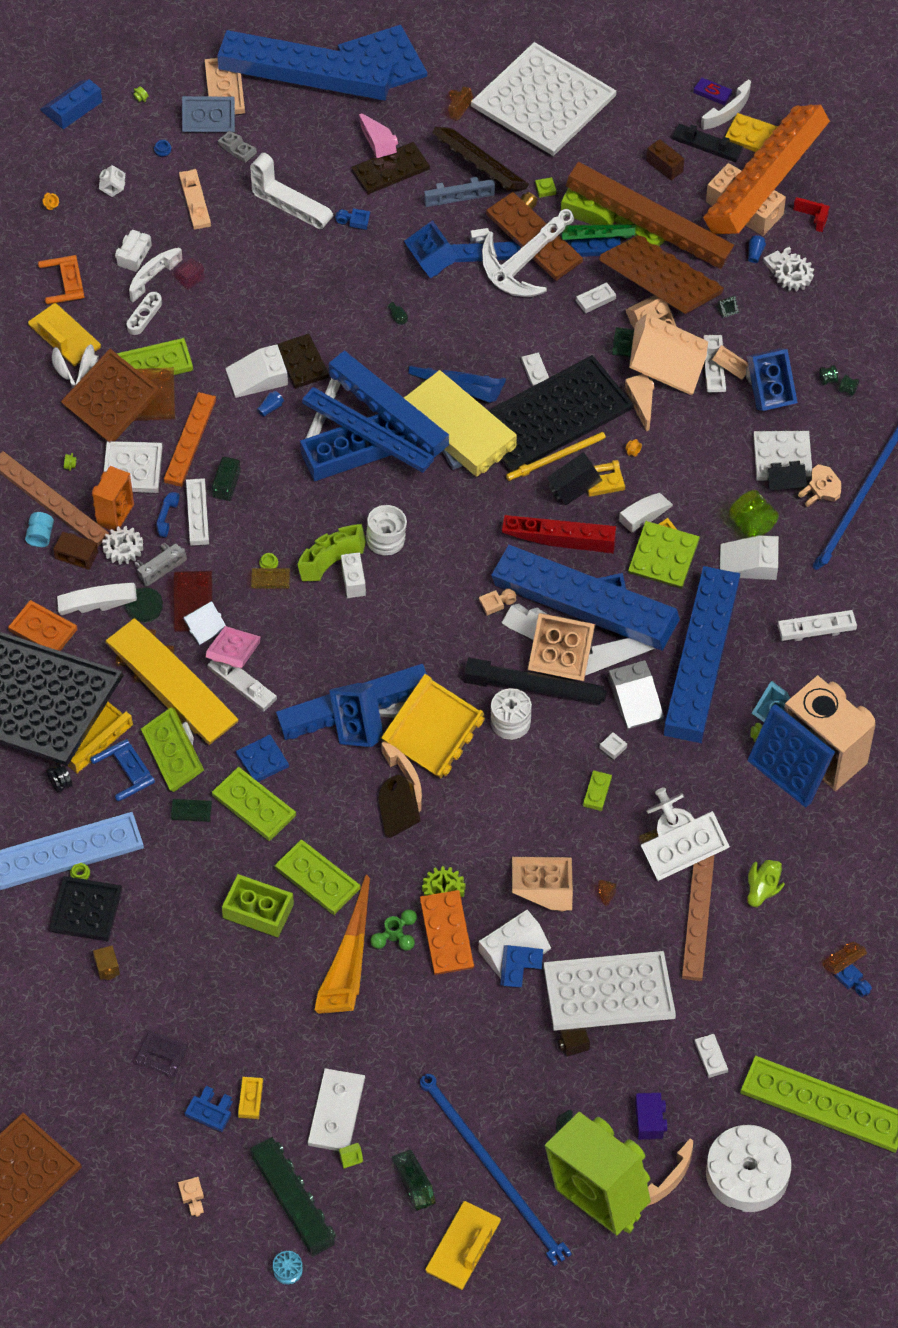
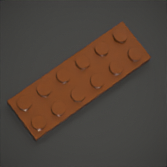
(523, 225)

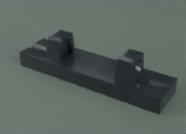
(707, 142)

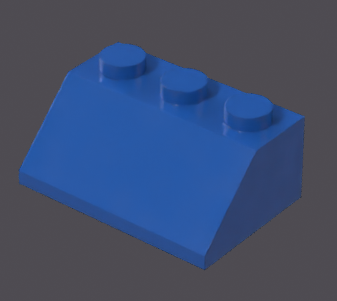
(73, 103)
(357, 714)

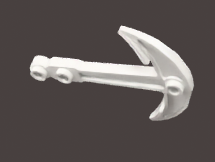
(521, 258)

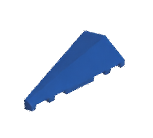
(478, 386)

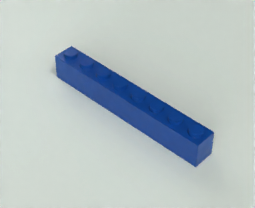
(388, 404)
(319, 712)

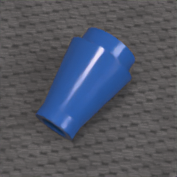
(756, 247)
(270, 403)

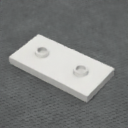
(336, 1110)

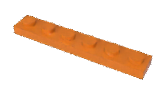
(190, 439)

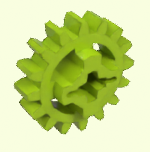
(434, 882)

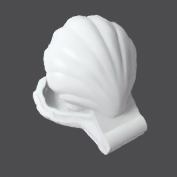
(88, 361)

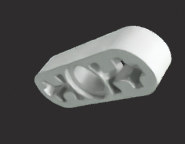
(144, 306)

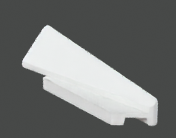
(522, 620)
(613, 653)

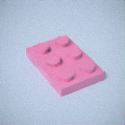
(233, 647)

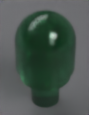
(398, 314)

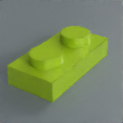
(597, 790)

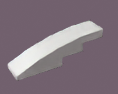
(100, 597)

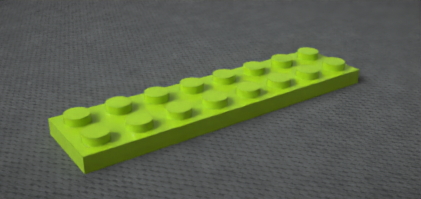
(822, 1103)

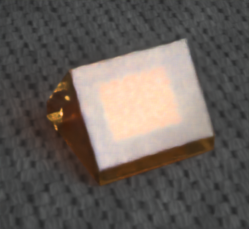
(606, 891)

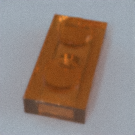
(844, 957)

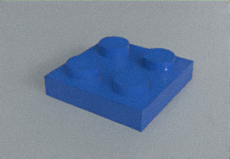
(262, 758)

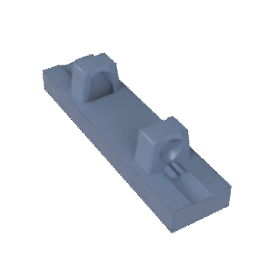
(459, 193)

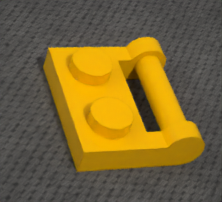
(610, 482)

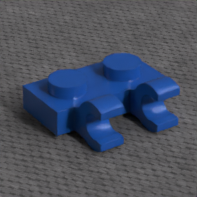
(207, 1113)

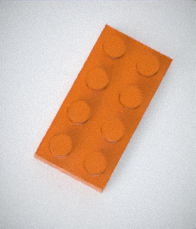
(446, 932)

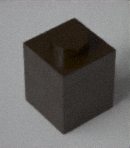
(573, 1041)

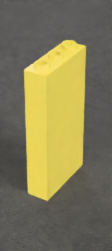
(474, 433)

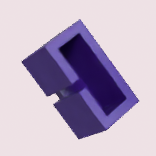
(650, 1116)

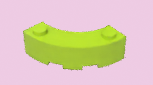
(329, 550)

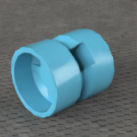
(39, 529)

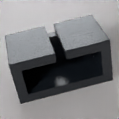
(786, 476)

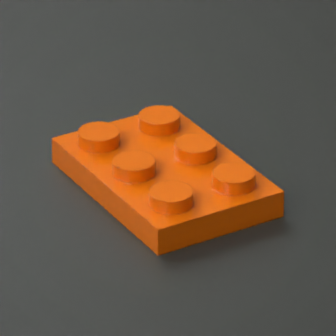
(42, 626)

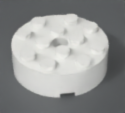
(757, 1150)

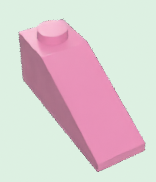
(378, 136)

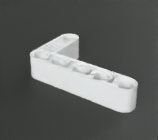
(283, 197)

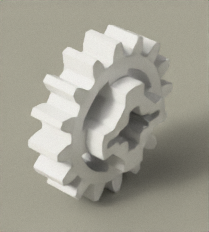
(794, 272)
(123, 545)

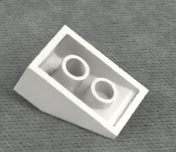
(258, 372)
(751, 557)

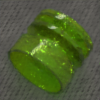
(753, 514)

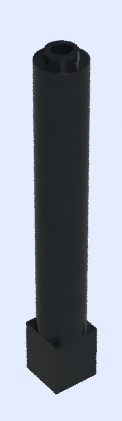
(482, 673)

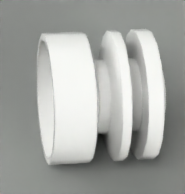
(386, 530)
(510, 713)

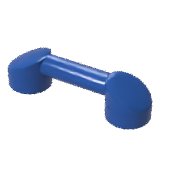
(170, 500)

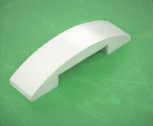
(716, 118)
(166, 259)
(713, 372)

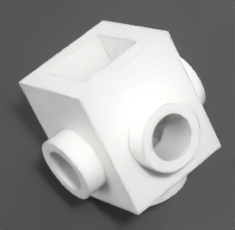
(112, 181)

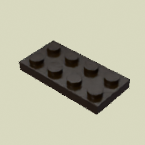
(390, 169)

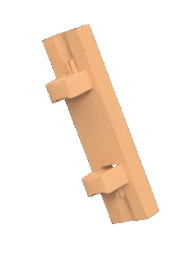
(194, 199)

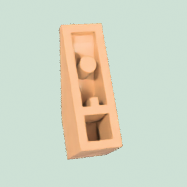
(640, 394)

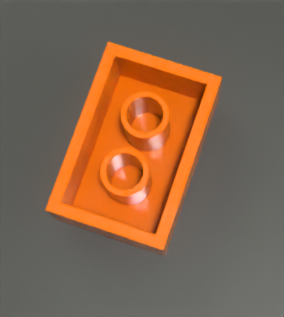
(113, 498)

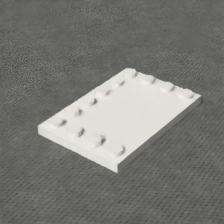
(609, 990)

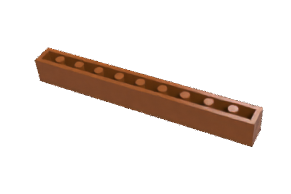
(649, 215)

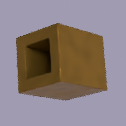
(106, 963)

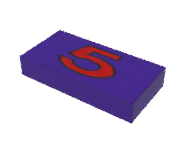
(712, 91)

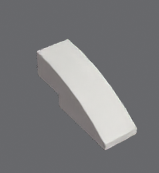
(644, 510)

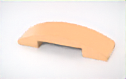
(396, 757)
(684, 1159)

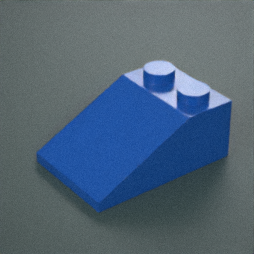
(431, 249)

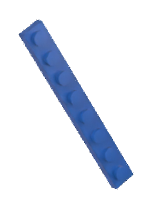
(368, 429)

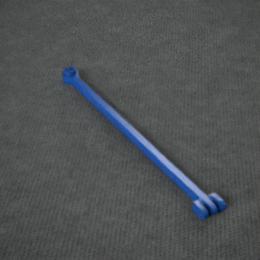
(826, 555)
(524, 1209)

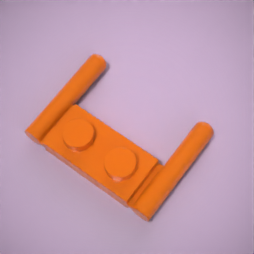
(70, 277)

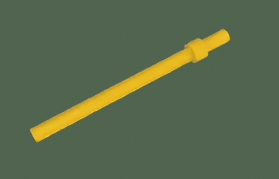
(526, 469)

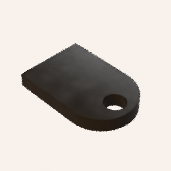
(398, 806)

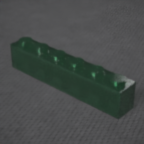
(292, 1196)

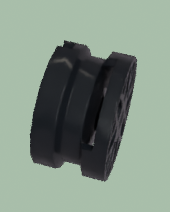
(59, 777)

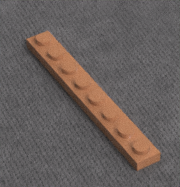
(50, 499)
(698, 919)

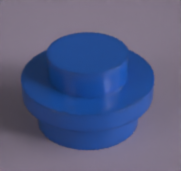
(162, 148)

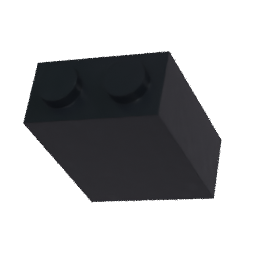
(573, 479)

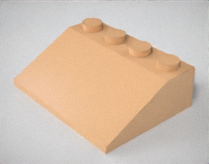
(667, 353)

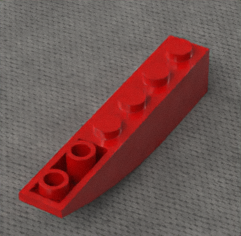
(562, 533)

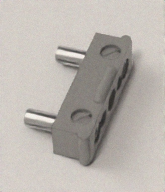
(161, 564)

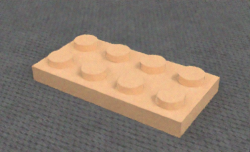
(224, 84)

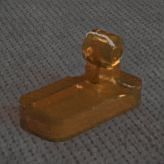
(460, 102)

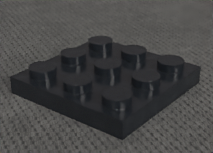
(86, 908)

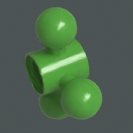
(406, 941)

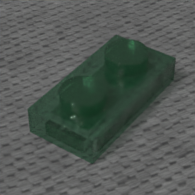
(191, 810)

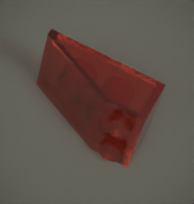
(191, 592)

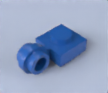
(357, 219)
(851, 977)

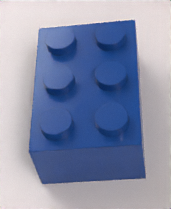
(772, 379)

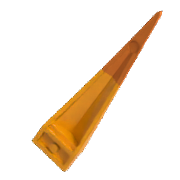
(343, 978)

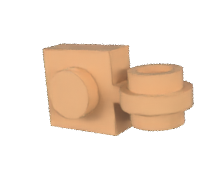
(493, 602)
(190, 1192)

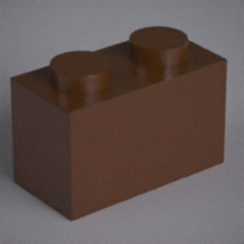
(665, 159)
(76, 550)

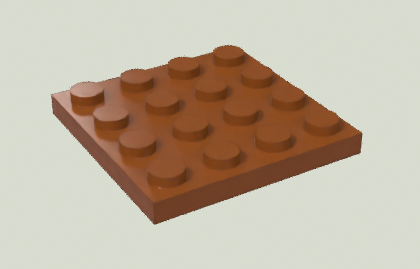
(110, 396)

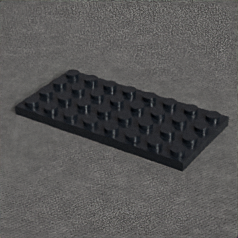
(560, 411)

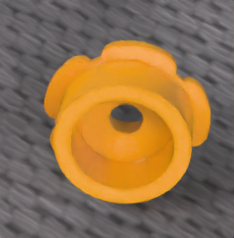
(50, 201)
(633, 447)

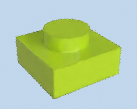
(545, 187)
(351, 1155)

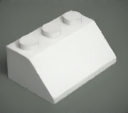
(520, 931)

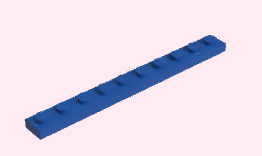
(506, 250)

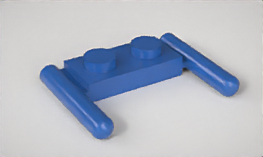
(131, 765)

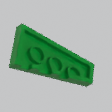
(598, 231)

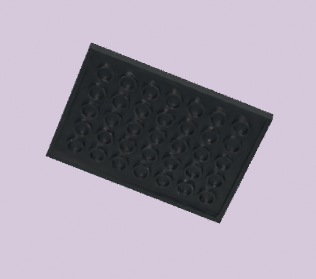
(49, 698)

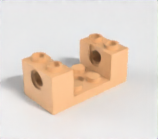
(765, 216)

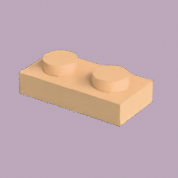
(730, 362)

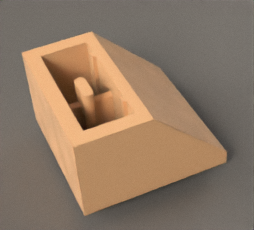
(653, 306)

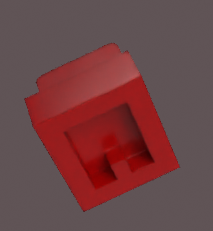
(816, 209)

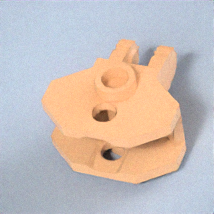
(820, 487)

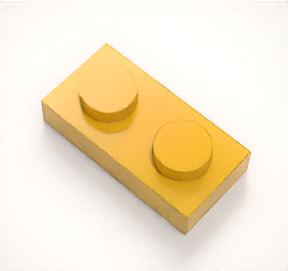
(250, 1097)

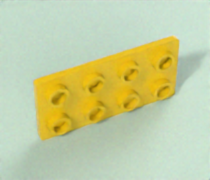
(63, 333)
(463, 1245)

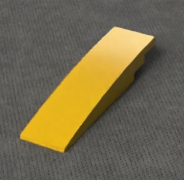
(172, 681)

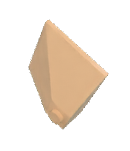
(561, 646)
(544, 881)

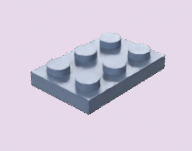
(208, 114)

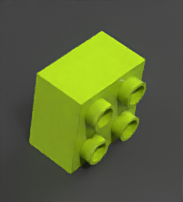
(599, 1171)

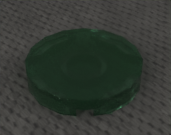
(147, 605)

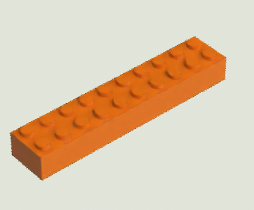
(766, 169)

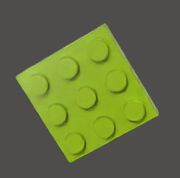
(663, 554)

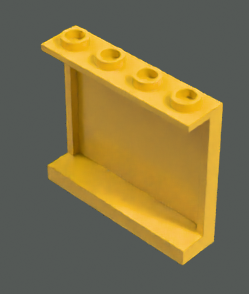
(433, 727)
(104, 732)

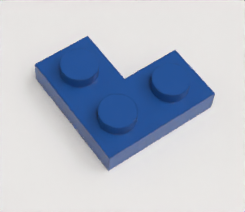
(515, 960)

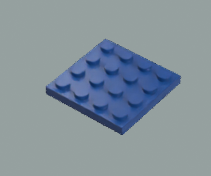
(390, 45)
(790, 755)

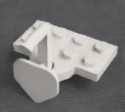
(684, 841)

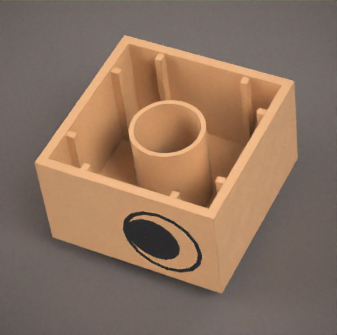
(838, 724)

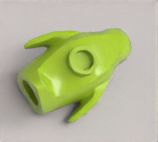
(764, 882)

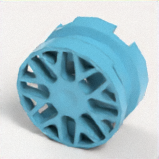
(288, 1267)

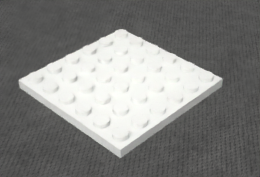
(543, 98)

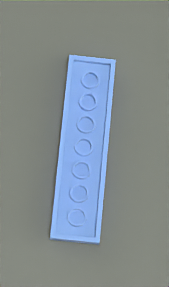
(65, 849)

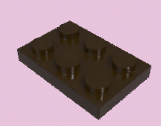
(302, 361)

